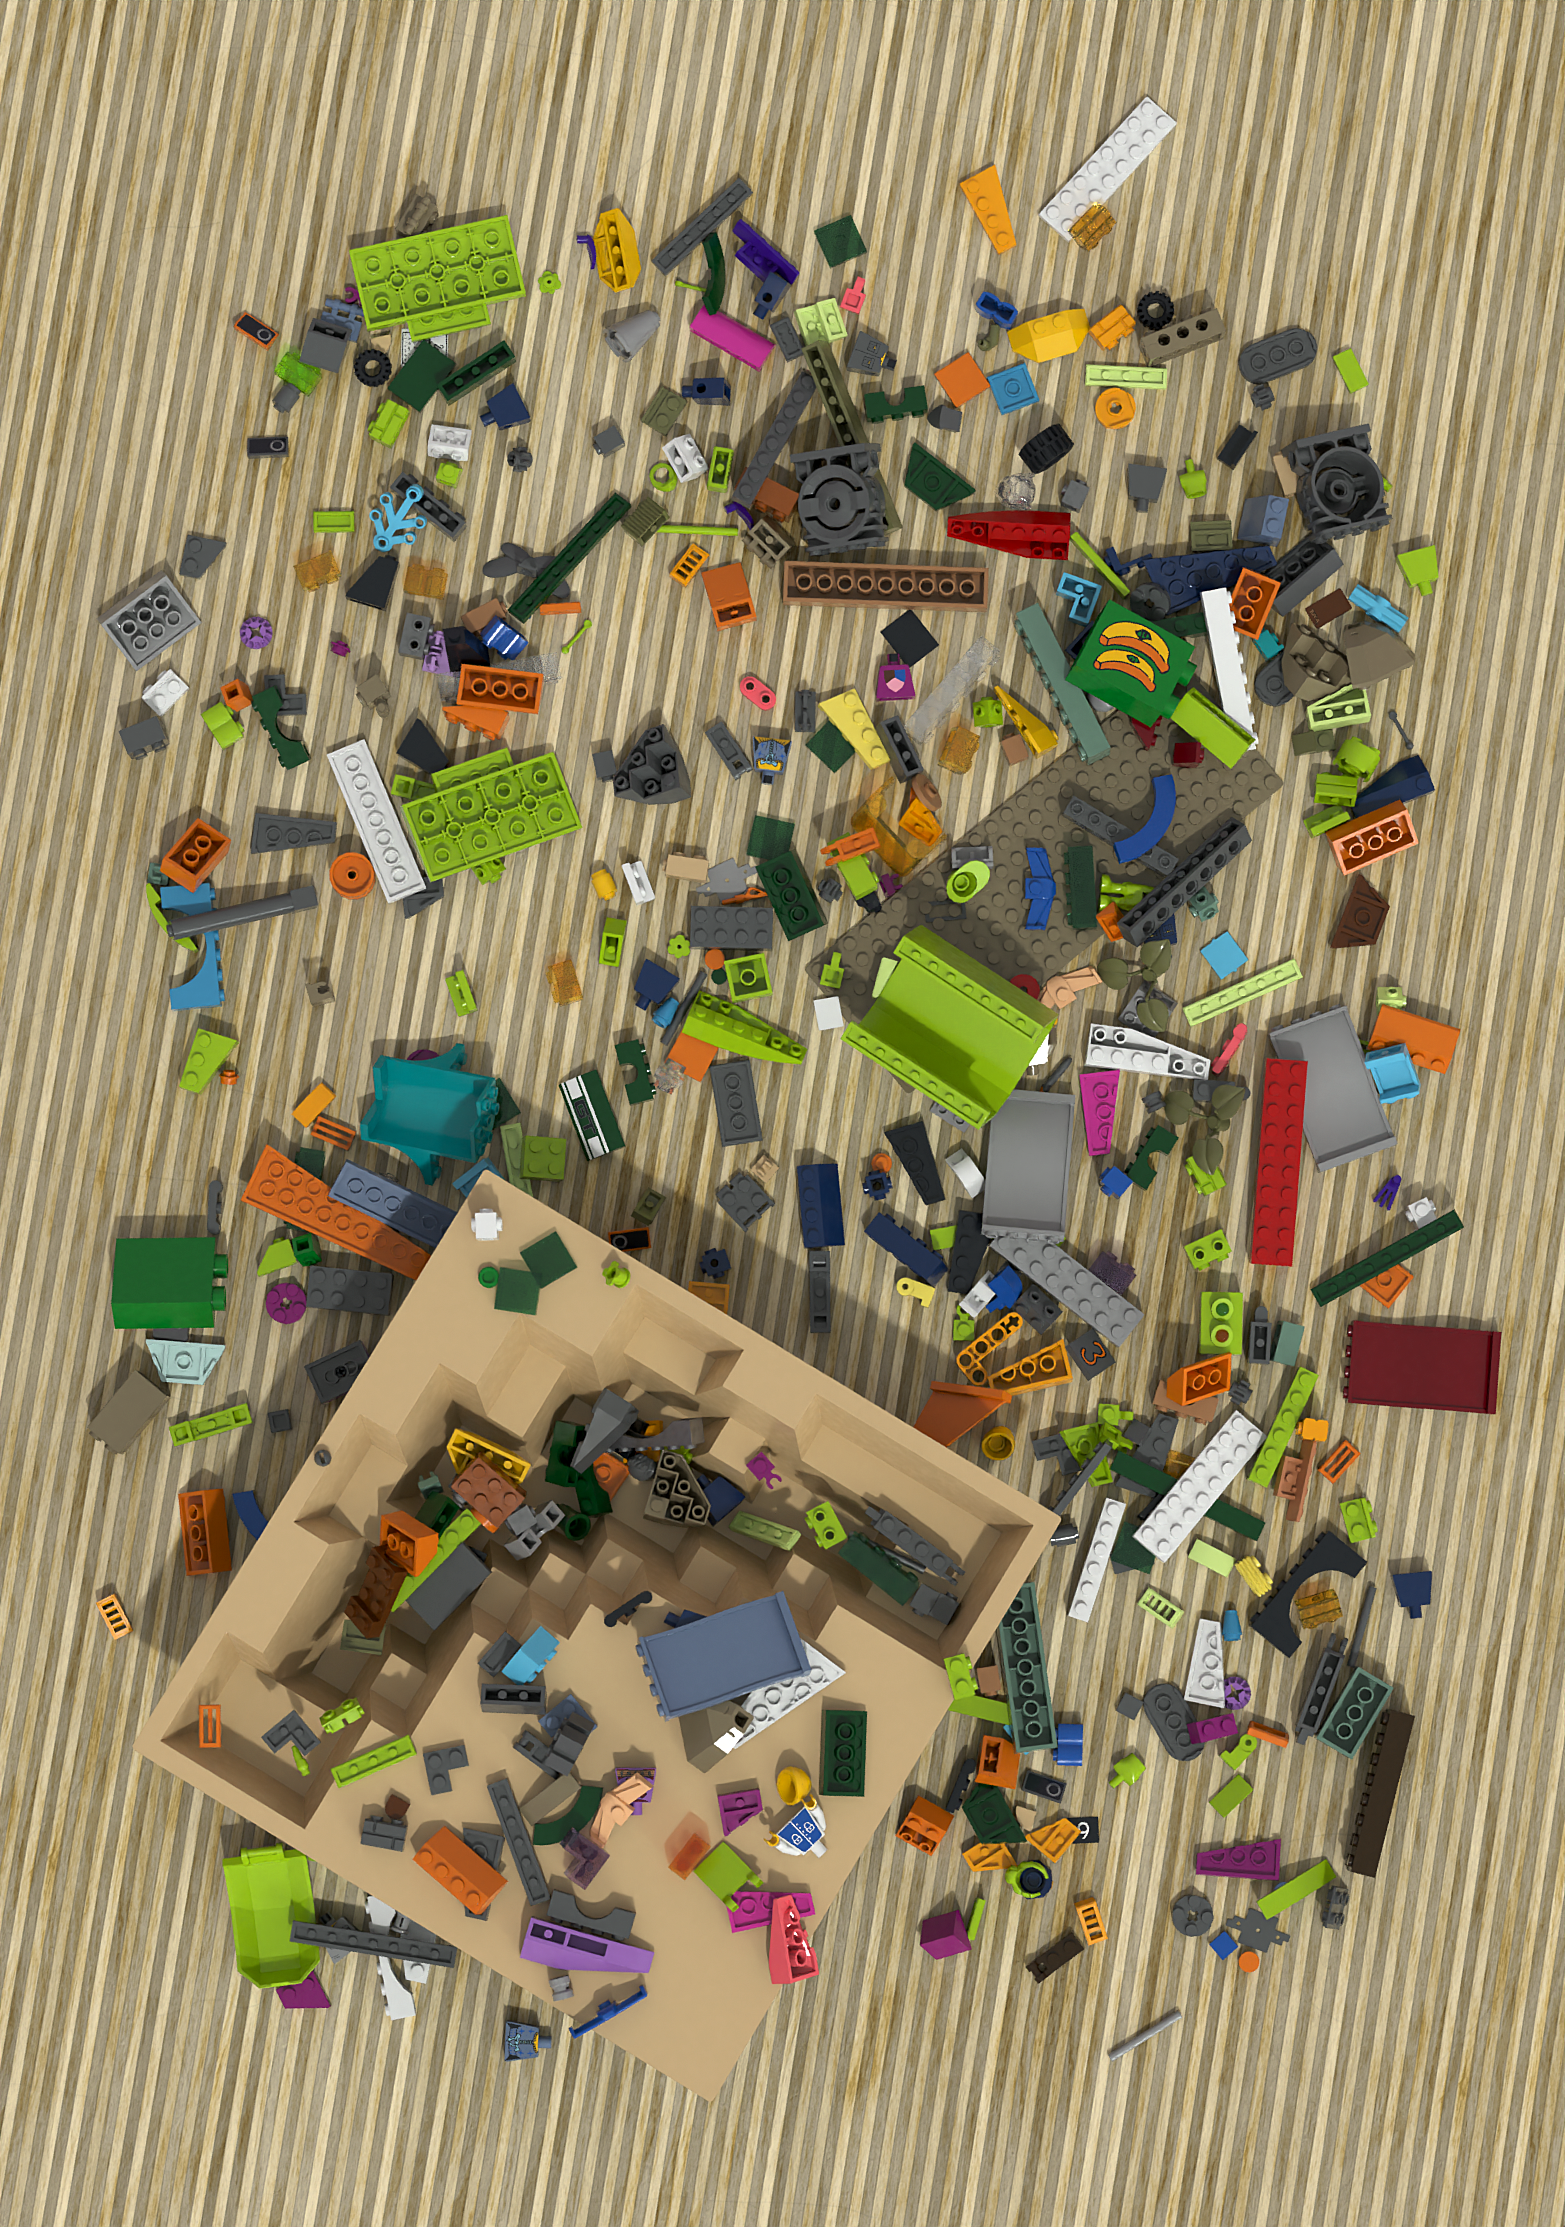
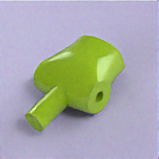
(1193, 481)
(1127, 1770)

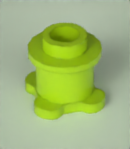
(618, 1276)

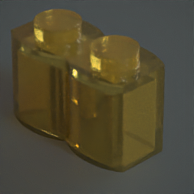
(425, 582)
(565, 983)

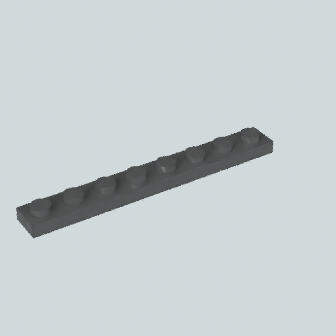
(775, 440)
(373, 1944)

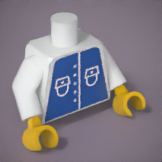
(802, 1832)

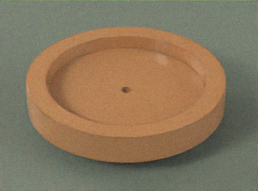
(926, 792)

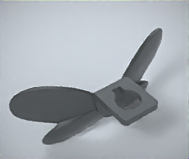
(521, 562)

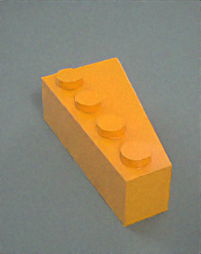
(1036, 1372)

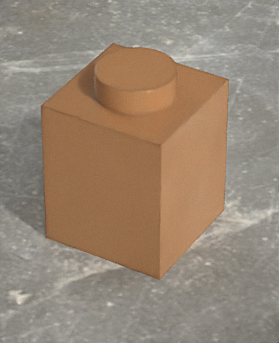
(1014, 749)

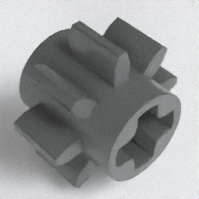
(1262, 397)
(520, 459)
(830, 890)
(1240, 1392)

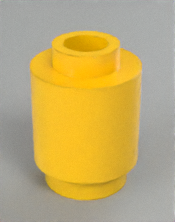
(604, 885)

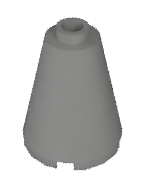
(631, 334)

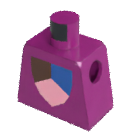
(895, 681)

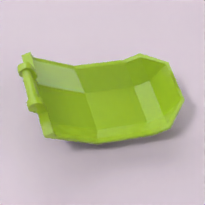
(265, 1896)

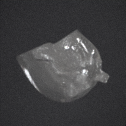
(1016, 491)

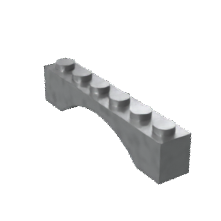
(682, 1432)

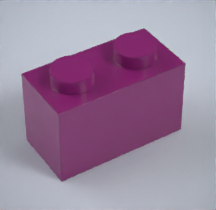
(1212, 1728)

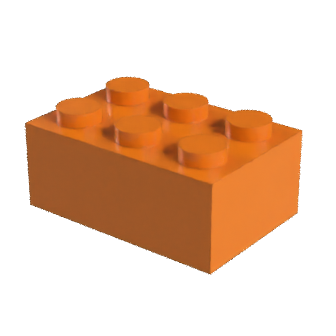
(195, 855)

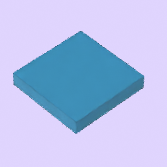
(1013, 389)

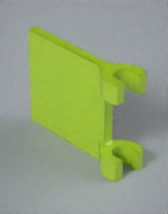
(725, 1874)

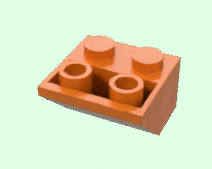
(997, 1763)
(925, 1825)

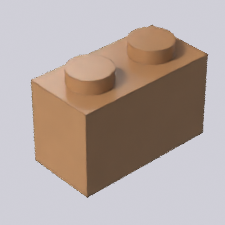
(988, 1680)

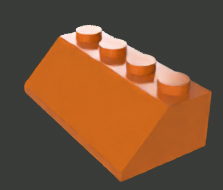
(500, 689)
(1427, 1041)
(204, 1532)
(460, 1870)

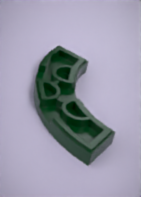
(716, 286)
(578, 1818)

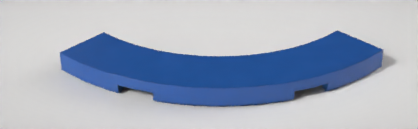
(1156, 826)
(250, 1513)

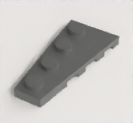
(285, 833)
(1153, 1452)
(490, 1849)

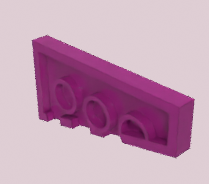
(1250, 1861)

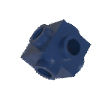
(876, 1176)
(723, 1263)

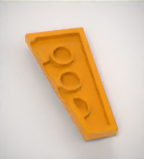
(988, 204)

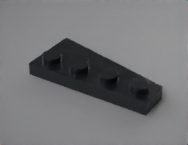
(916, 1155)
(967, 1251)

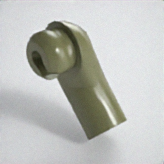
(991, 340)

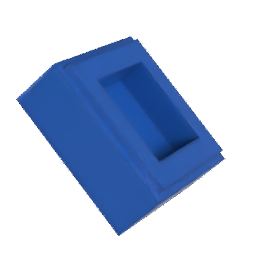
(1223, 1945)

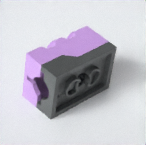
(336, 1372)

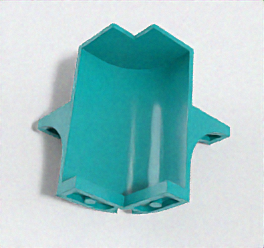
(431, 1110)

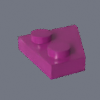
(738, 1808)
(304, 1995)

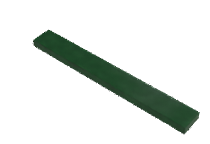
(569, 558)
(1387, 1258)
(1162, 1483)

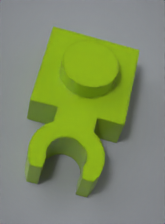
(963, 1329)

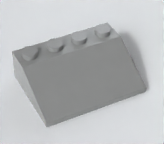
(149, 620)

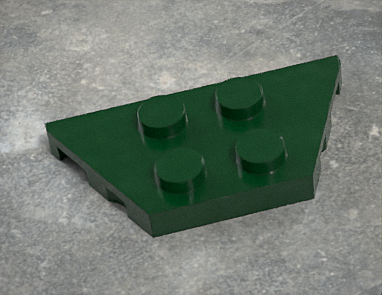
(934, 481)
(992, 1817)

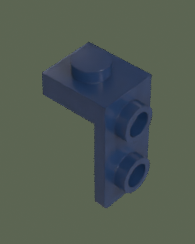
(1112, 561)

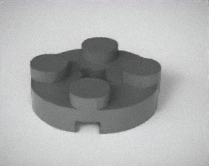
(1155, 594)
(1204, 1916)

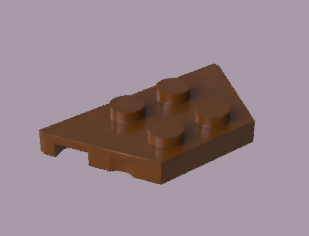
(1361, 918)

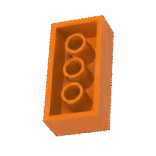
(1371, 837)

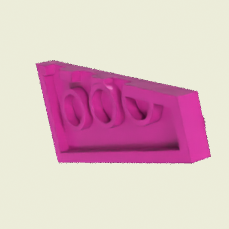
(1099, 1103)
(757, 1908)

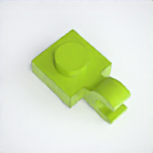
(832, 974)
(1111, 1414)
(1114, 1436)

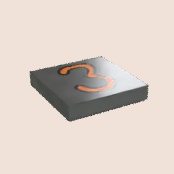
(1090, 1354)

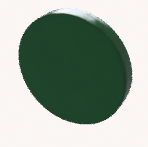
(719, 976)

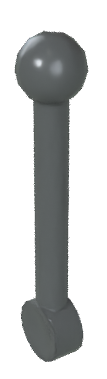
(1409, 745)

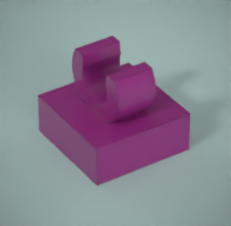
(887, 885)

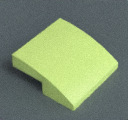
(821, 322)

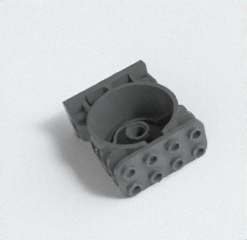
(1317, 496)
(818, 499)

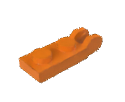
(852, 846)

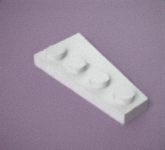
(1206, 1671)

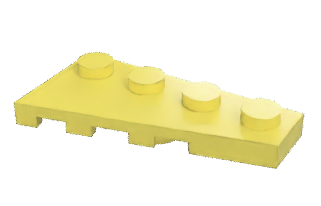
(856, 727)

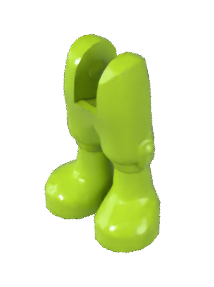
(1132, 893)

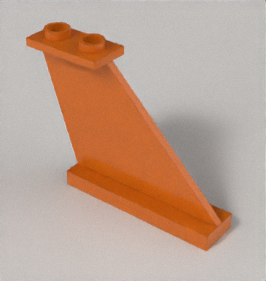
(957, 1409)

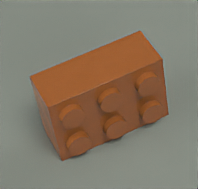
(774, 499)
(488, 1489)

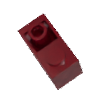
(1145, 733)
(1187, 754)

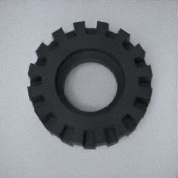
(1161, 299)
(385, 368)

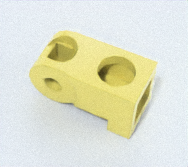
(912, 1288)

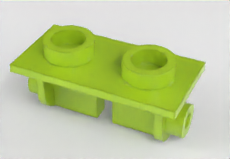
(332, 1719)

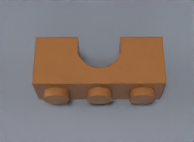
(1201, 1410)

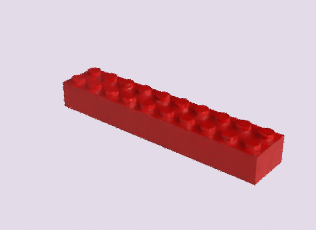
(1278, 1162)

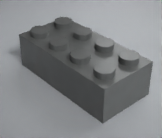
(731, 928)
(350, 1290)

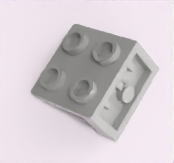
(1129, 1015)

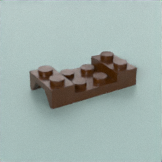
(377, 1594)

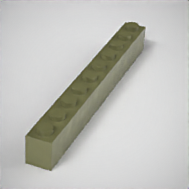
(843, 413)

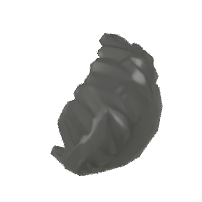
(641, 1467)

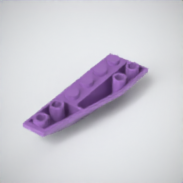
(579, 1950)

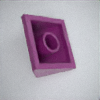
(944, 1935)

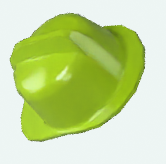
(967, 881)

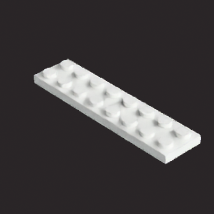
(1108, 166)
(376, 821)
(1199, 1486)

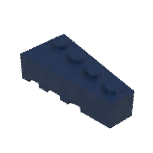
(907, 1249)

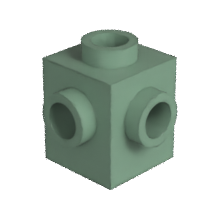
(1203, 904)

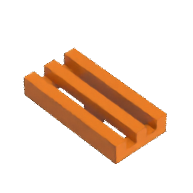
(560, 608)
(349, 1140)
(1336, 1464)
(210, 1726)
(1268, 1734)

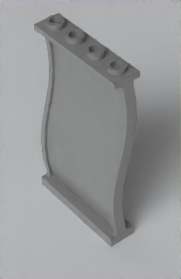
(1341, 1100)
(1029, 1167)

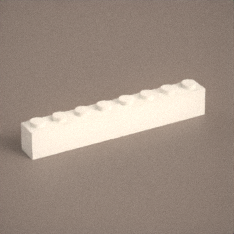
(1227, 659)

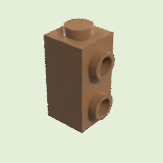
(479, 617)

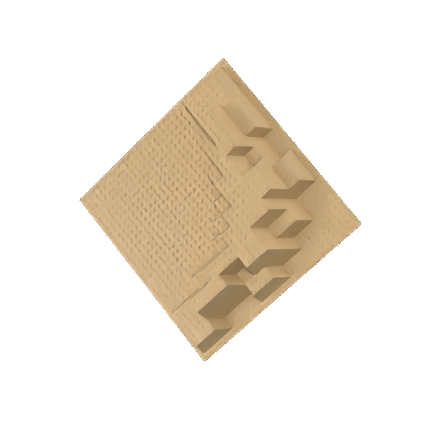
(510, 1379)

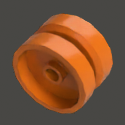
(352, 888)

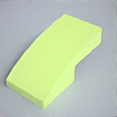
(1212, 1558)

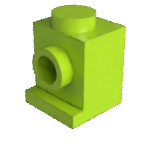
(448, 474)

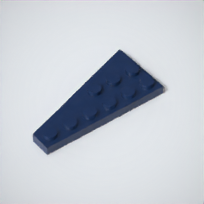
(1200, 572)

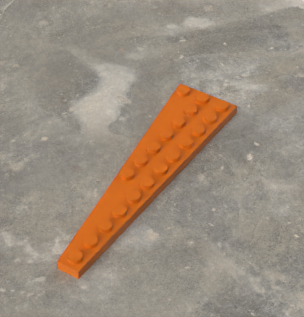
(303, 1200)

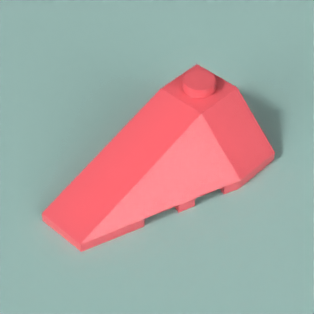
(789, 1953)

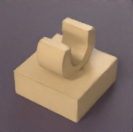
(764, 1169)

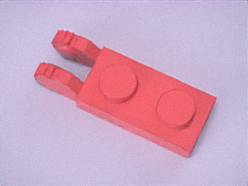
(1229, 1048)

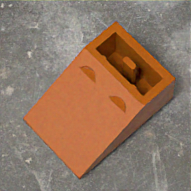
(729, 596)
(488, 721)

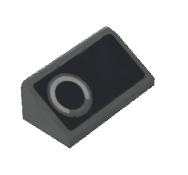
(267, 447)
(1043, 1786)

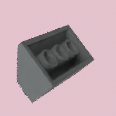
(1302, 573)

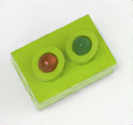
(1220, 1323)

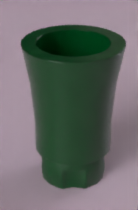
(573, 1524)

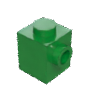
(306, 1250)

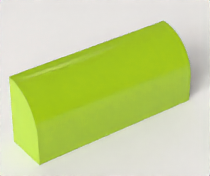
(1212, 728)

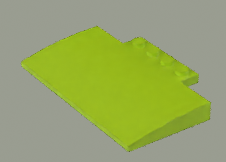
(438, 278)
(488, 812)

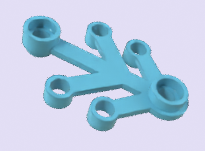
(396, 521)

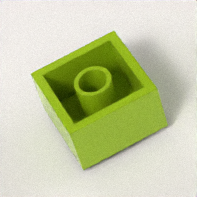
(748, 978)
(542, 1158)

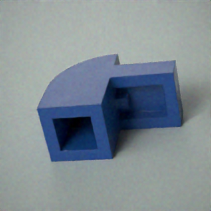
(1007, 1289)

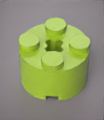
(1357, 759)

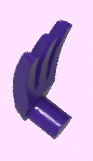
(587, 239)
(741, 511)
(1392, 1186)

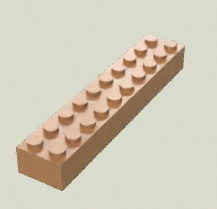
(885, 586)

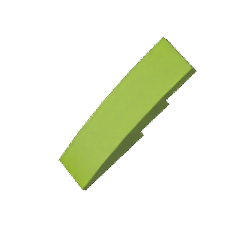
(1296, 1889)

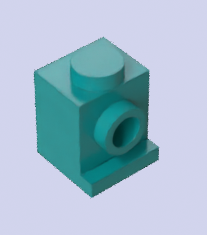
(1267, 644)

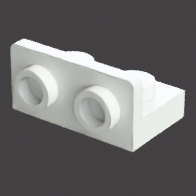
(449, 442)
(164, 692)
(638, 882)

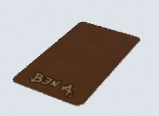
(1328, 608)

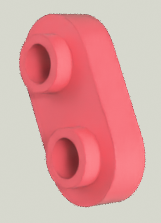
(757, 693)

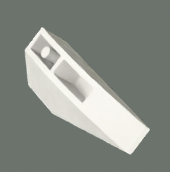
(1139, 1053)

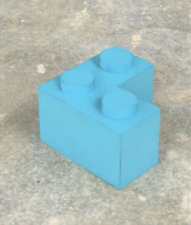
(1082, 593)
(531, 1657)

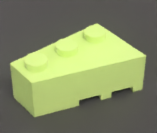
(1339, 710)

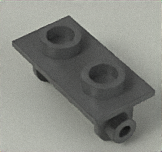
(805, 711)

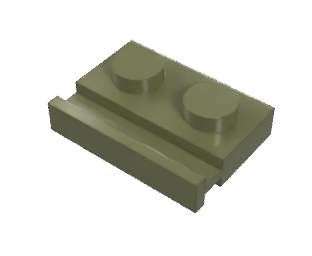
(664, 411)
(1211, 536)
(355, 1641)

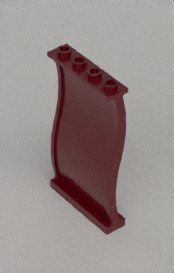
(1422, 1367)

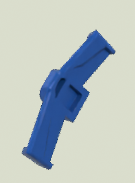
(1039, 888)
(607, 2011)

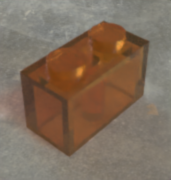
(689, 1856)

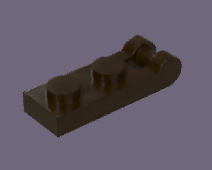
(1055, 1957)

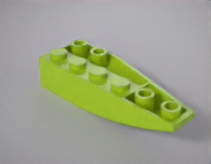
(739, 1031)

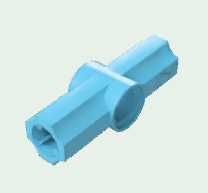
(1378, 608)

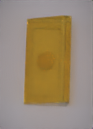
(1177, 1463)

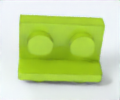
(1326, 820)
(461, 994)
(1358, 1520)

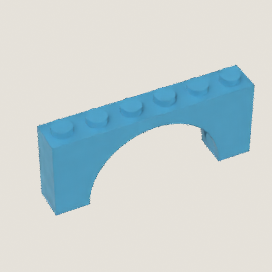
(204, 988)

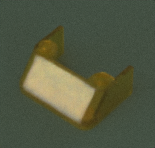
(893, 851)

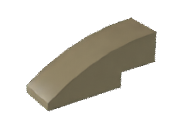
(549, 1798)

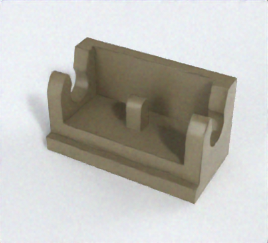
(318, 995)

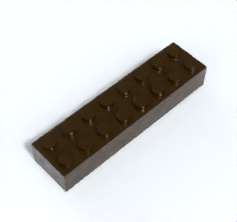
(1380, 1792)

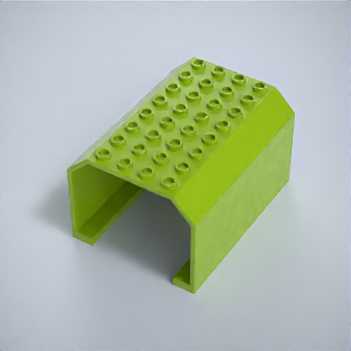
(952, 1028)

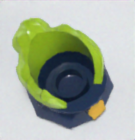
(1030, 1879)

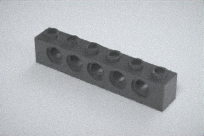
(1112, 831)

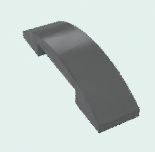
(819, 1291)

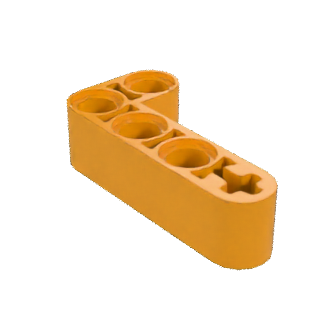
(991, 1345)

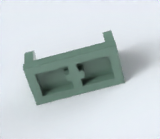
(1286, 1343)

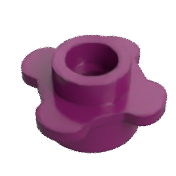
(340, 648)

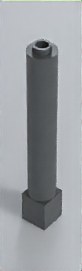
(291, 902)

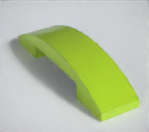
(411, 788)
(154, 900)
(210, 1425)

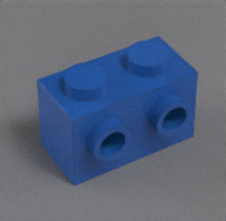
(1114, 1182)

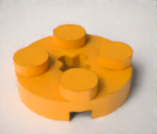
(1119, 398)

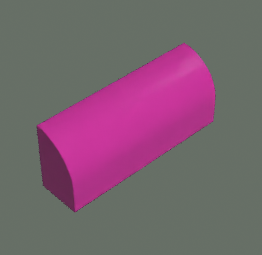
(732, 338)

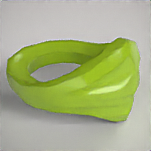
(671, 482)

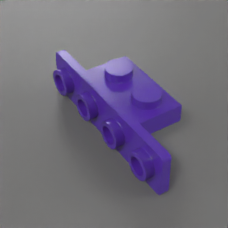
(760, 256)

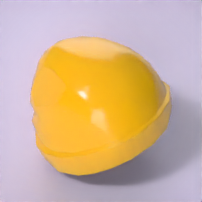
(998, 1443)
(793, 1785)

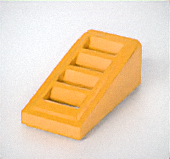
(690, 575)
(113, 1598)
(1082, 1905)

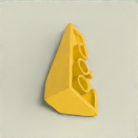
(1033, 731)

